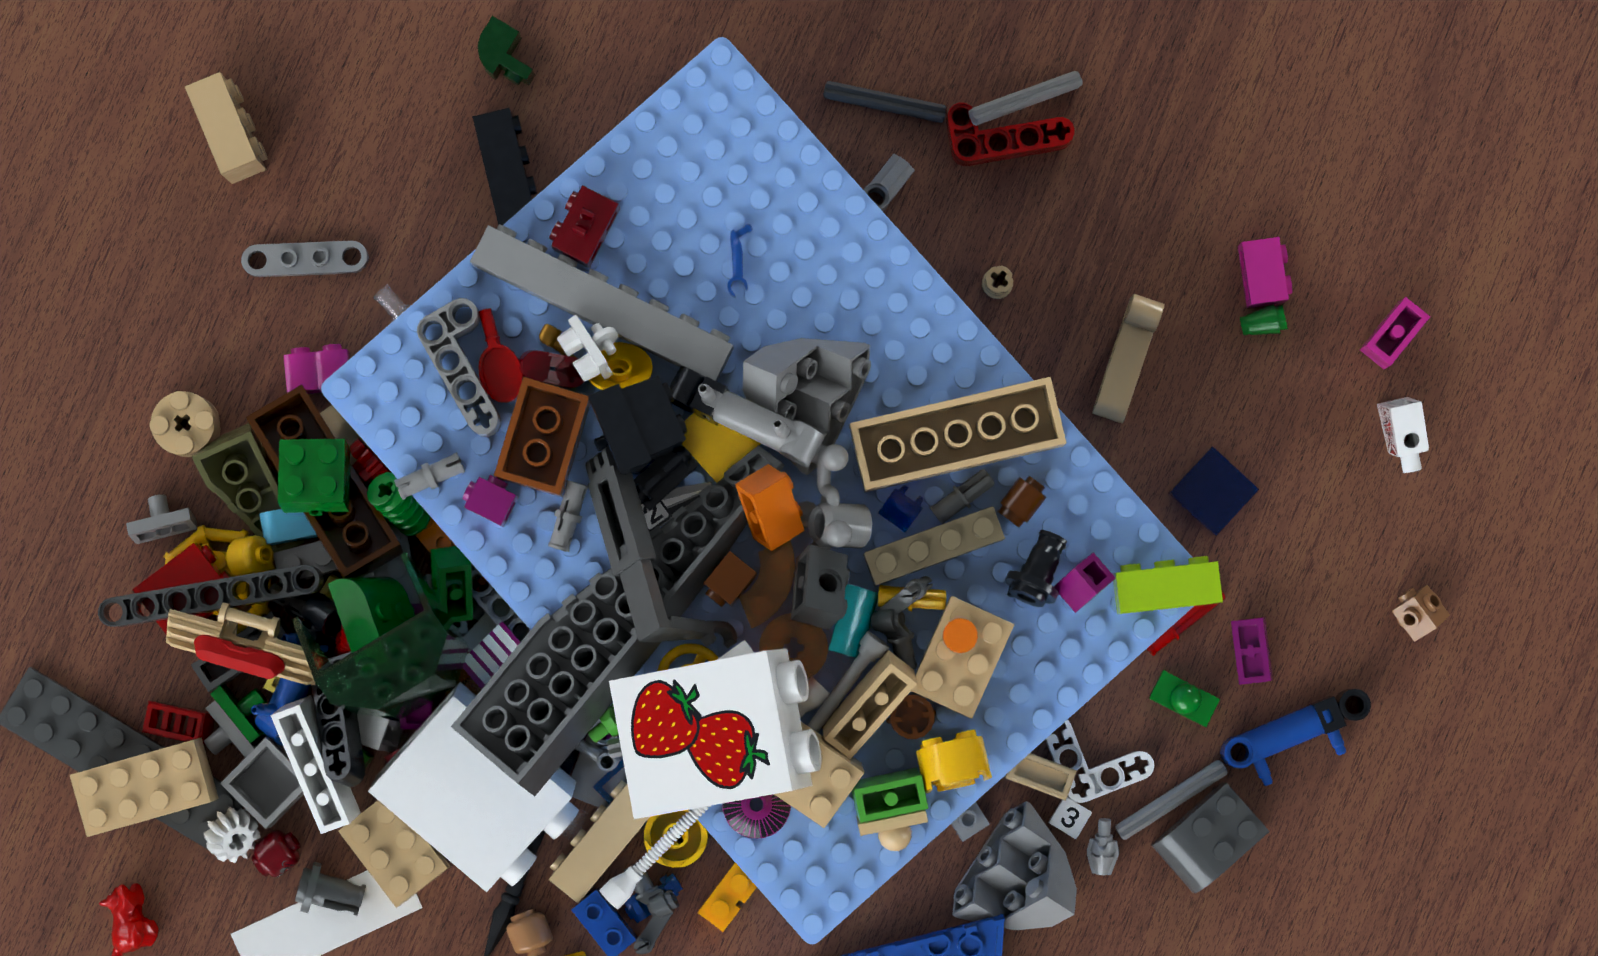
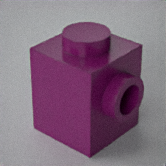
(490, 499)
(1084, 582)

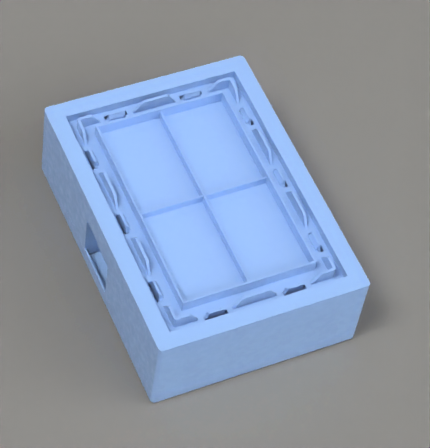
(818, 265)

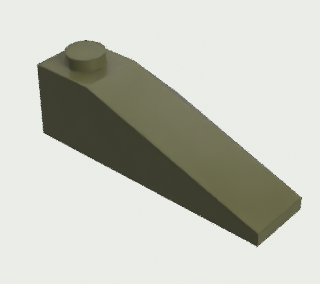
(242, 477)

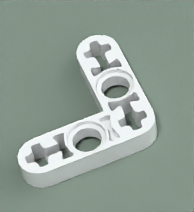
(1093, 775)

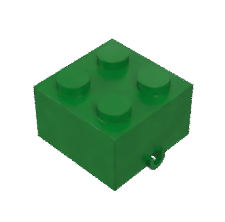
(314, 475)

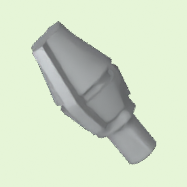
(1102, 849)

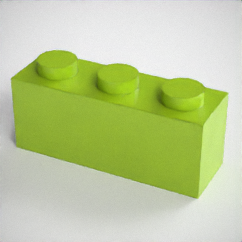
(1167, 585)

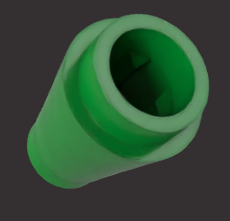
(1264, 321)

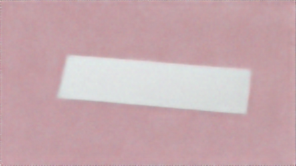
(321, 928)

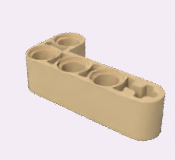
(1127, 357)

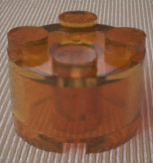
(812, 638)

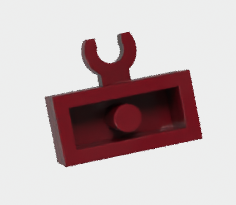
(584, 226)

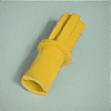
(932, 600)

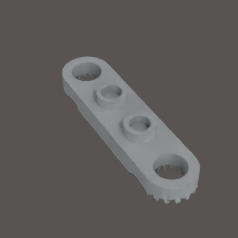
(304, 258)

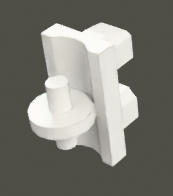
(593, 362)

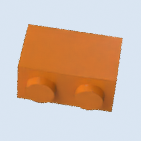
(770, 507)

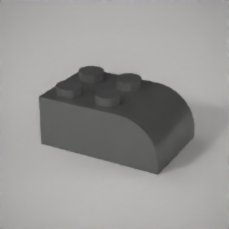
(1210, 838)

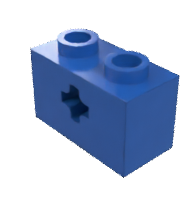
(604, 923)

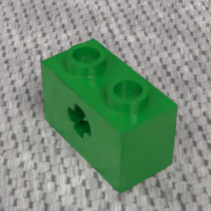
(452, 582)

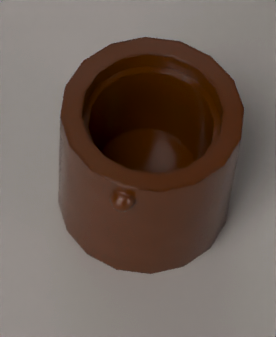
(912, 717)

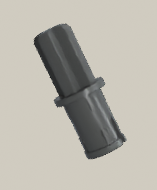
(962, 496)

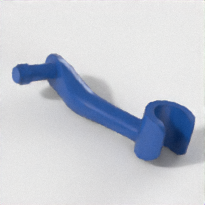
(737, 258)

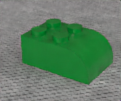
(369, 607)

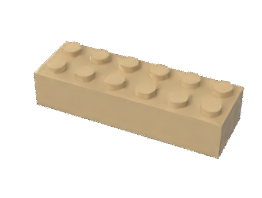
(957, 434)

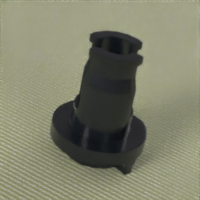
(1035, 578)

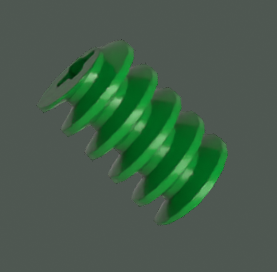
(404, 514)

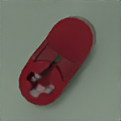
(537, 365)

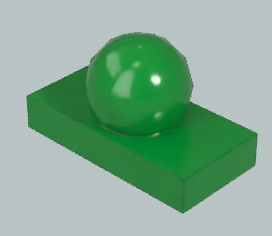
(1184, 698)

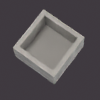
(265, 783)

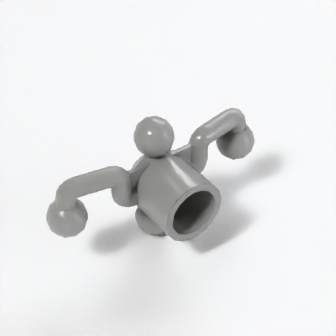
(831, 521)

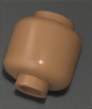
(529, 932)

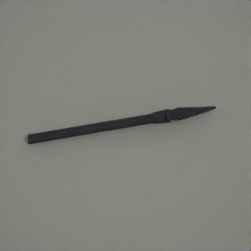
(510, 898)

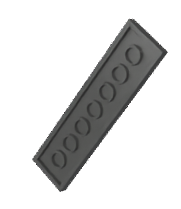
(91, 737)

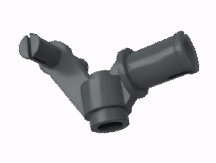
(891, 619)
(660, 905)

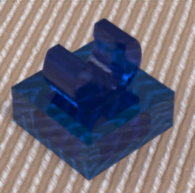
(901, 509)

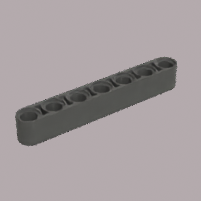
(195, 595)

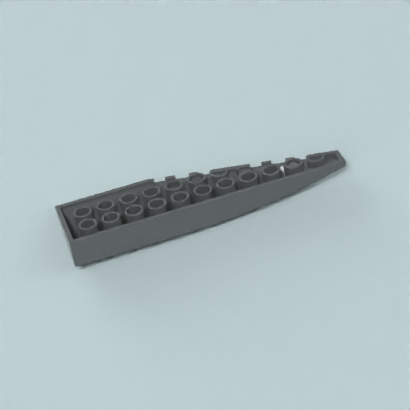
(562, 669)

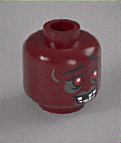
(276, 853)

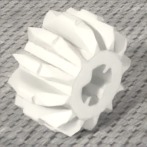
(231, 834)

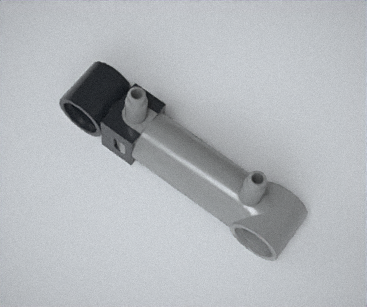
(720, 406)

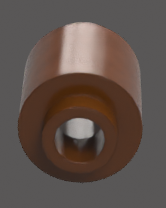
(1022, 501)

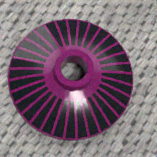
(757, 823)

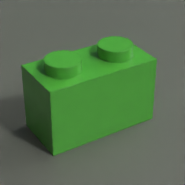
(889, 795)

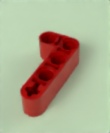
(1009, 134)

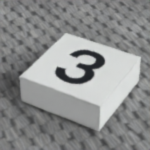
(1070, 817)

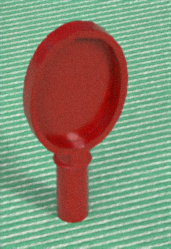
(498, 364)

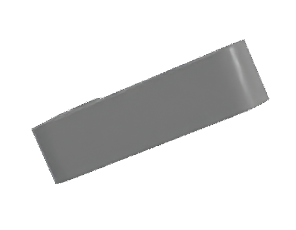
(464, 371)

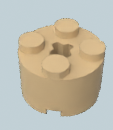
(167, 424)

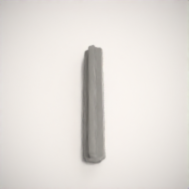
(1025, 98)
(1171, 799)

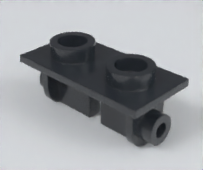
(663, 476)

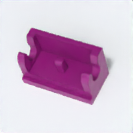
(1252, 651)

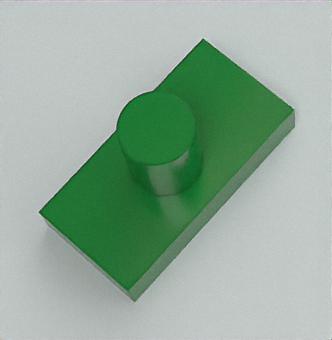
(240, 710)

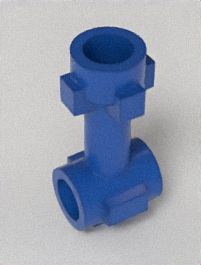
(639, 910)

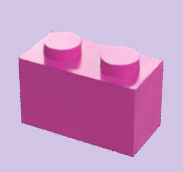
(1264, 272)
(1394, 333)

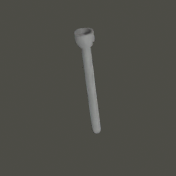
(870, 649)

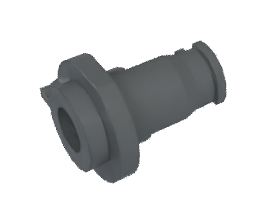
(328, 891)

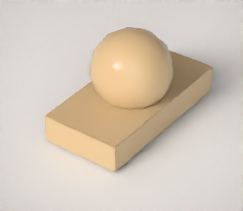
(1043, 776)
(893, 831)

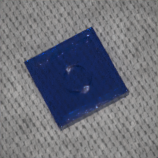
(1213, 491)

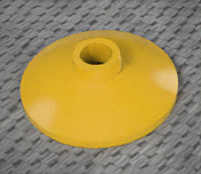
(628, 364)

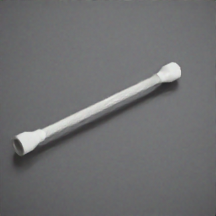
(621, 887)

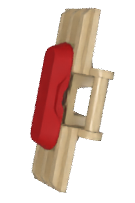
(220, 645)

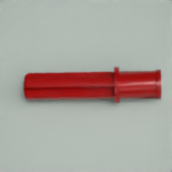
(1180, 626)

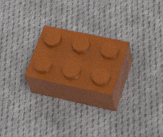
(542, 437)

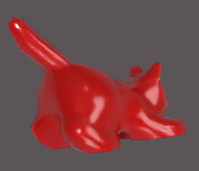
(129, 927)

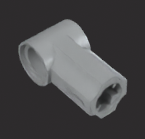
(890, 179)

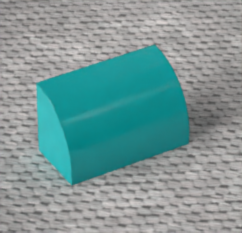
(856, 621)

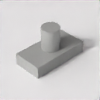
(162, 522)
(226, 733)

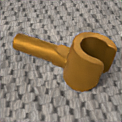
(549, 337)

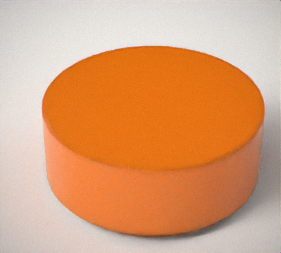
(960, 635)

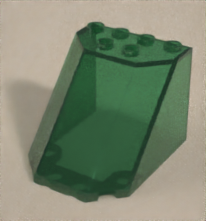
(398, 668)

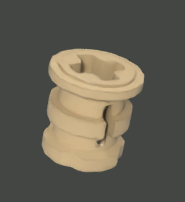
(1001, 291)

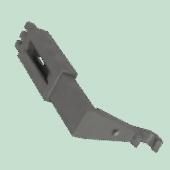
(632, 555)

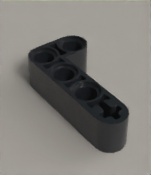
(344, 760)

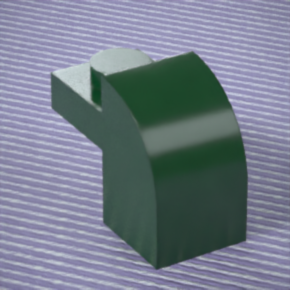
(495, 51)

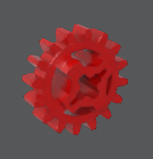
(367, 463)

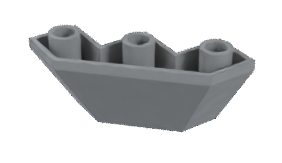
(808, 383)
(1018, 875)

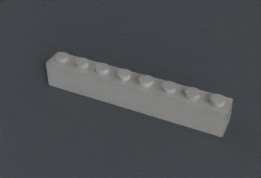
(599, 302)

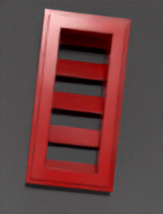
(199, 722)

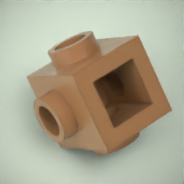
(1420, 612)

